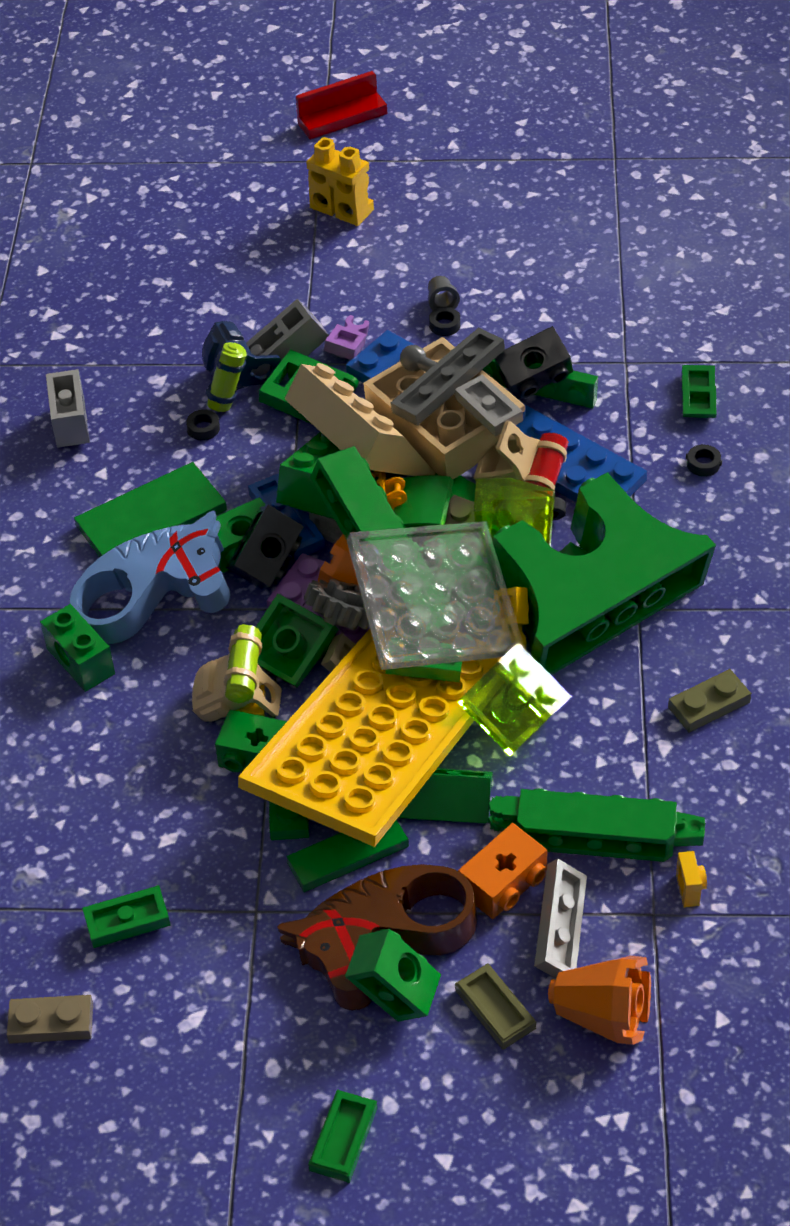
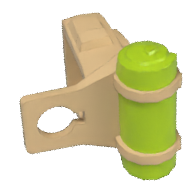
(234, 679)

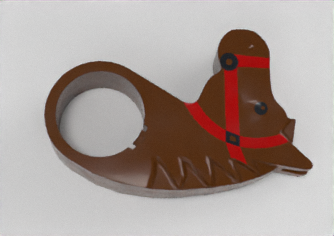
(374, 904)

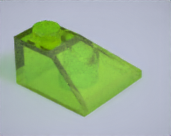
(512, 500)

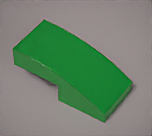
(698, 391)

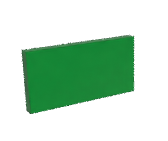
(161, 503)

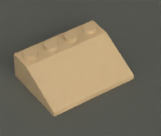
(352, 422)
(450, 436)

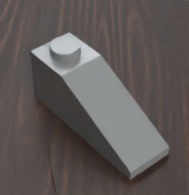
(292, 329)

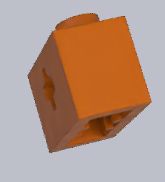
(505, 870)

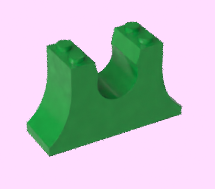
(589, 599)

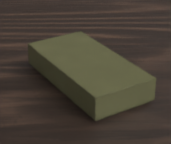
(495, 1006)

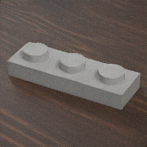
(560, 918)

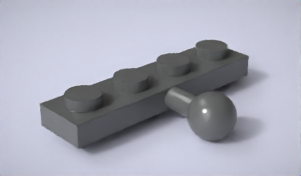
(443, 376)

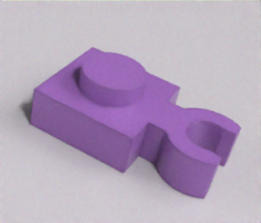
(347, 340)

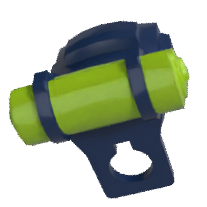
(231, 364)

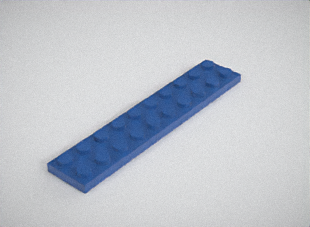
(584, 457)

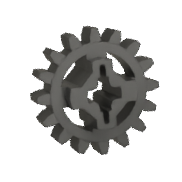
(338, 603)

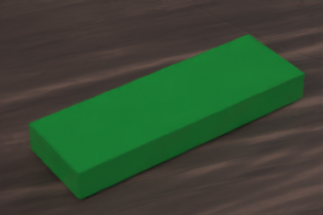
(340, 856)

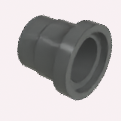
(449, 298)

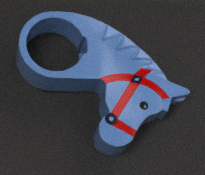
(149, 567)

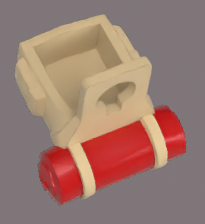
(524, 457)

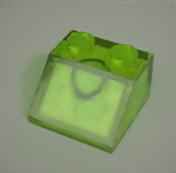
(513, 699)

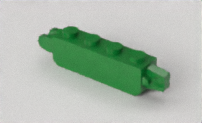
(598, 823)

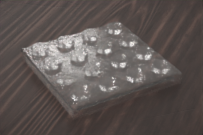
(433, 594)

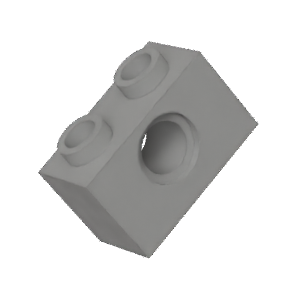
(67, 408)

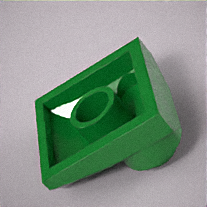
(292, 640)

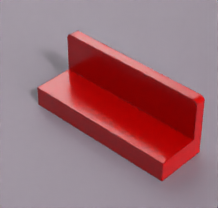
(339, 105)

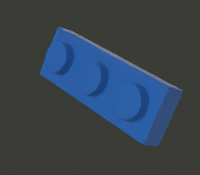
(312, 537)

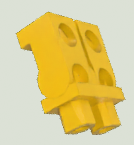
(339, 179)

